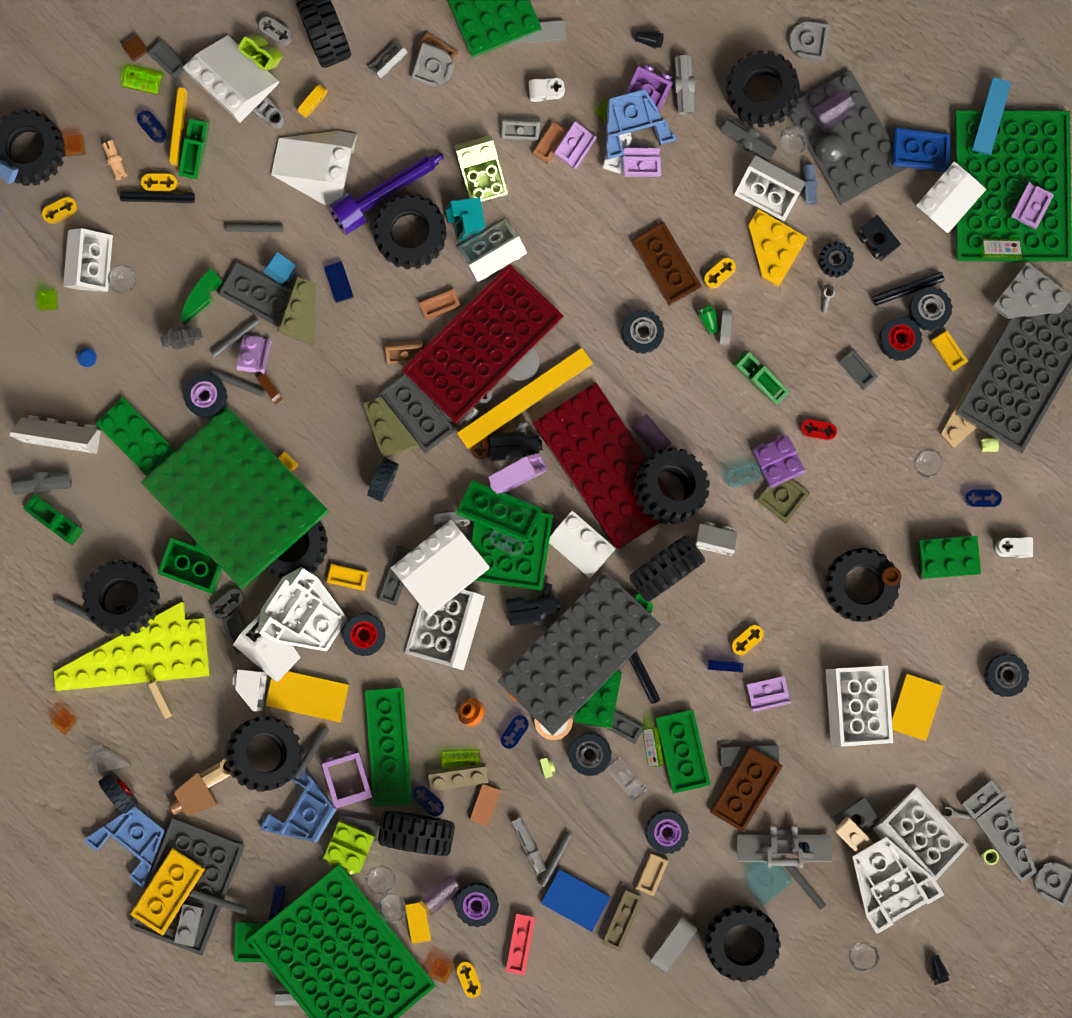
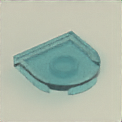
(767, 882)

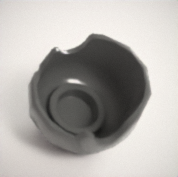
(830, 148)

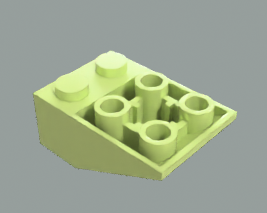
(481, 168)

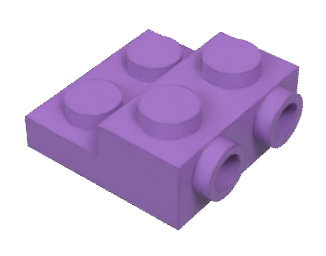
(655, 84)
(778, 460)

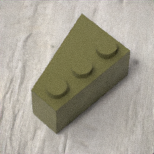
(299, 312)
(388, 430)

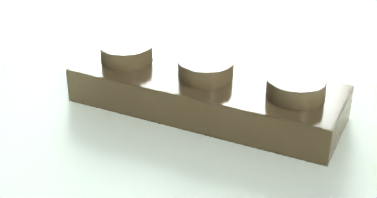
(458, 776)
(622, 920)

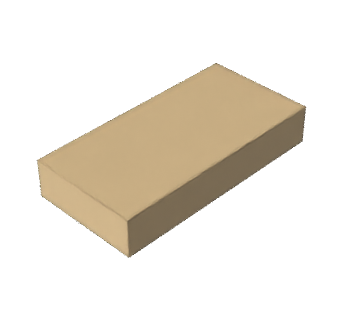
(160, 698)
(652, 874)

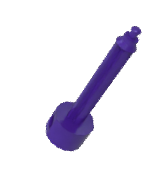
(348, 212)

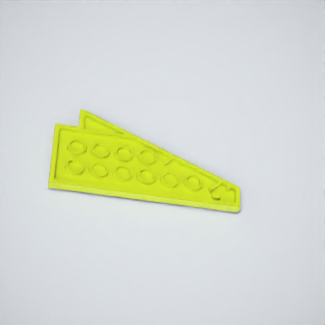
(163, 651)

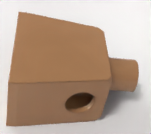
(193, 797)

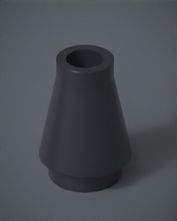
(650, 38)
(937, 970)

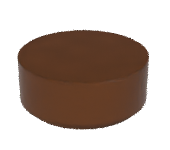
(891, 576)

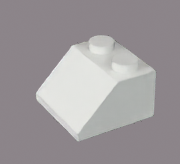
(716, 539)

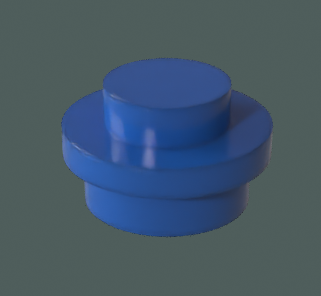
(87, 357)

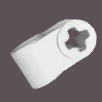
(544, 89)
(1018, 547)

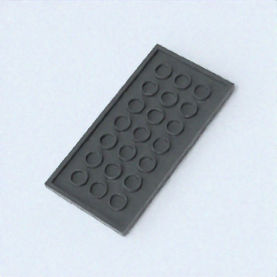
(1020, 378)
(579, 653)

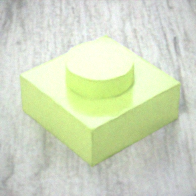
(547, 767)

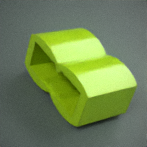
(262, 54)

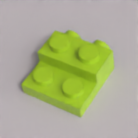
(349, 847)

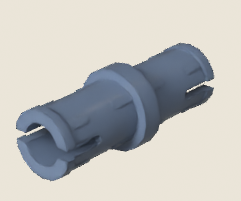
(810, 185)

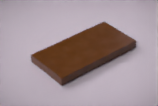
(666, 263)
(746, 788)

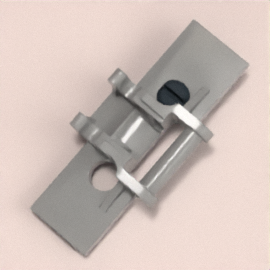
(806, 847)

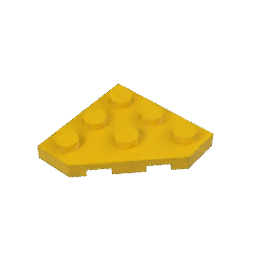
(774, 246)

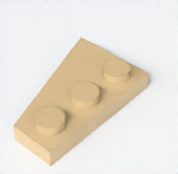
(956, 427)

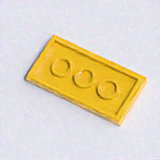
(308, 696)
(167, 891)

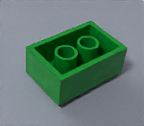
(948, 557)
(190, 567)

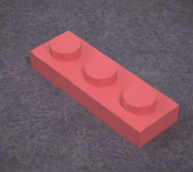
(520, 944)

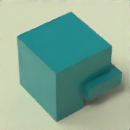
(467, 217)

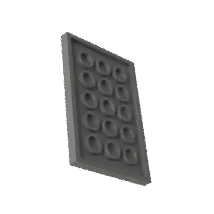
(867, 143)
(220, 859)

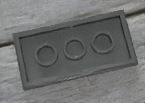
(255, 293)
(417, 413)

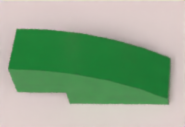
(194, 148)
(200, 296)
(760, 377)
(53, 519)

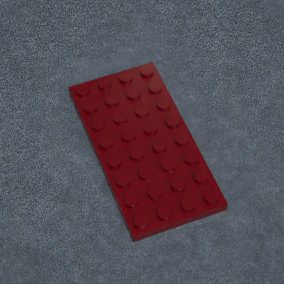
(482, 344)
(599, 462)

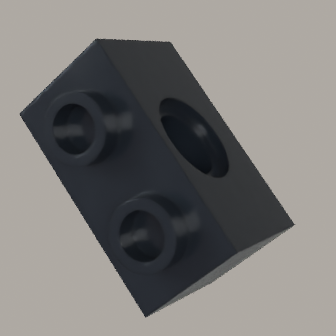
(878, 227)

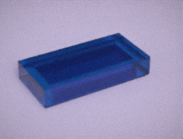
(338, 282)

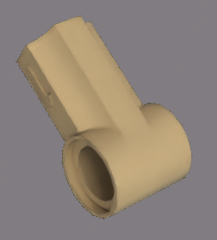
(215, 774)

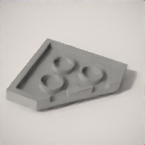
(1031, 295)

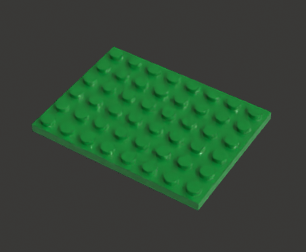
(1026, 150)
(234, 497)
(340, 954)

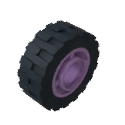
(215, 401)

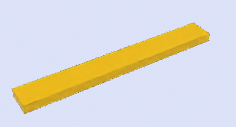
(524, 398)

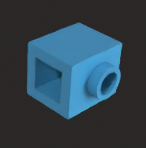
(279, 269)

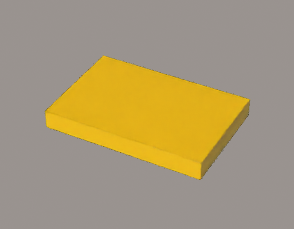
(916, 707)

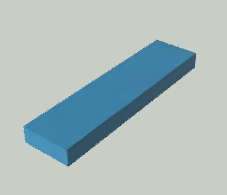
(991, 116)

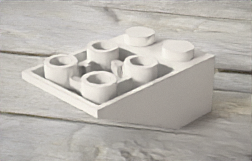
(270, 656)

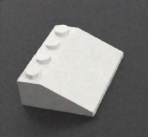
(230, 77)
(57, 435)
(440, 567)
(448, 632)
(859, 706)
(922, 833)

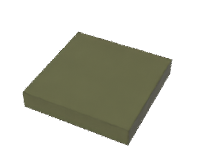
(783, 499)

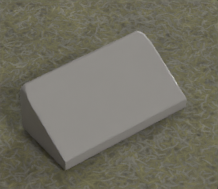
(520, 128)

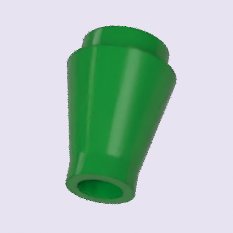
(708, 318)

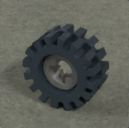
(845, 256)

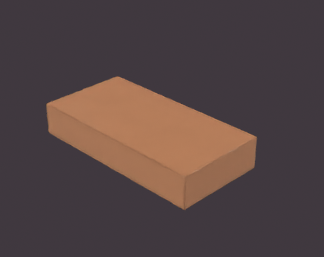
(549, 142)
(439, 304)
(485, 805)

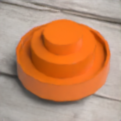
(471, 712)

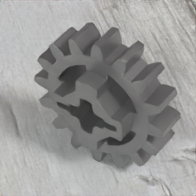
(181, 337)

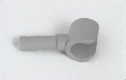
(828, 295)
(957, 814)

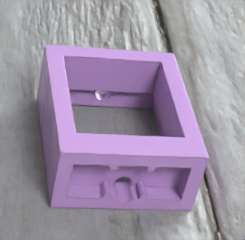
(517, 473)
(353, 798)

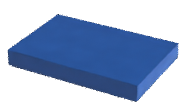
(921, 149)
(575, 900)

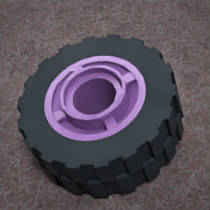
(675, 840)
(485, 896)

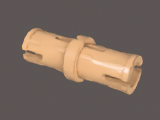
(114, 160)

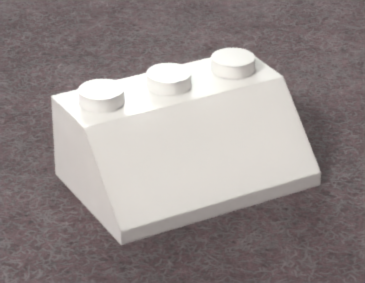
(769, 188)
(951, 197)
(492, 250)
(87, 260)
(581, 544)
(251, 687)

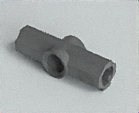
(748, 139)
(41, 482)

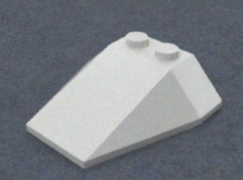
(315, 163)
(301, 613)
(892, 883)

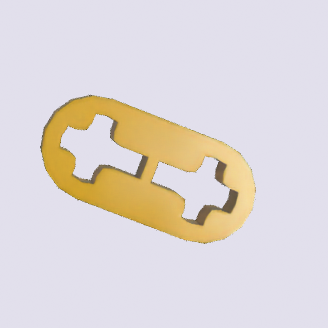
(312, 101)
(159, 178)
(57, 206)
(722, 276)
(744, 636)
(464, 980)

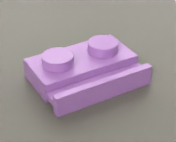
(574, 145)
(641, 162)
(1032, 205)
(253, 354)
(768, 693)

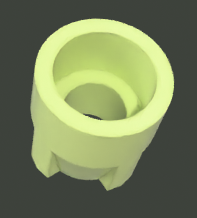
(989, 444)
(995, 856)

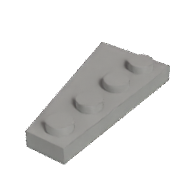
(1003, 832)

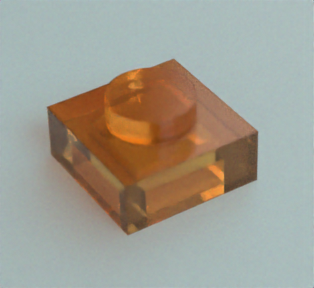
(74, 145)
(64, 721)
(441, 970)

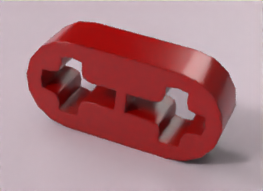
(817, 434)

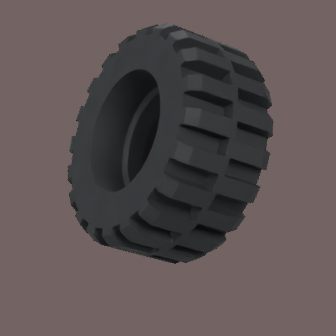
(324, 31)
(763, 65)
(53, 145)
(405, 206)
(689, 473)
(310, 560)
(667, 568)
(104, 581)
(835, 585)
(289, 750)
(416, 833)
(761, 962)

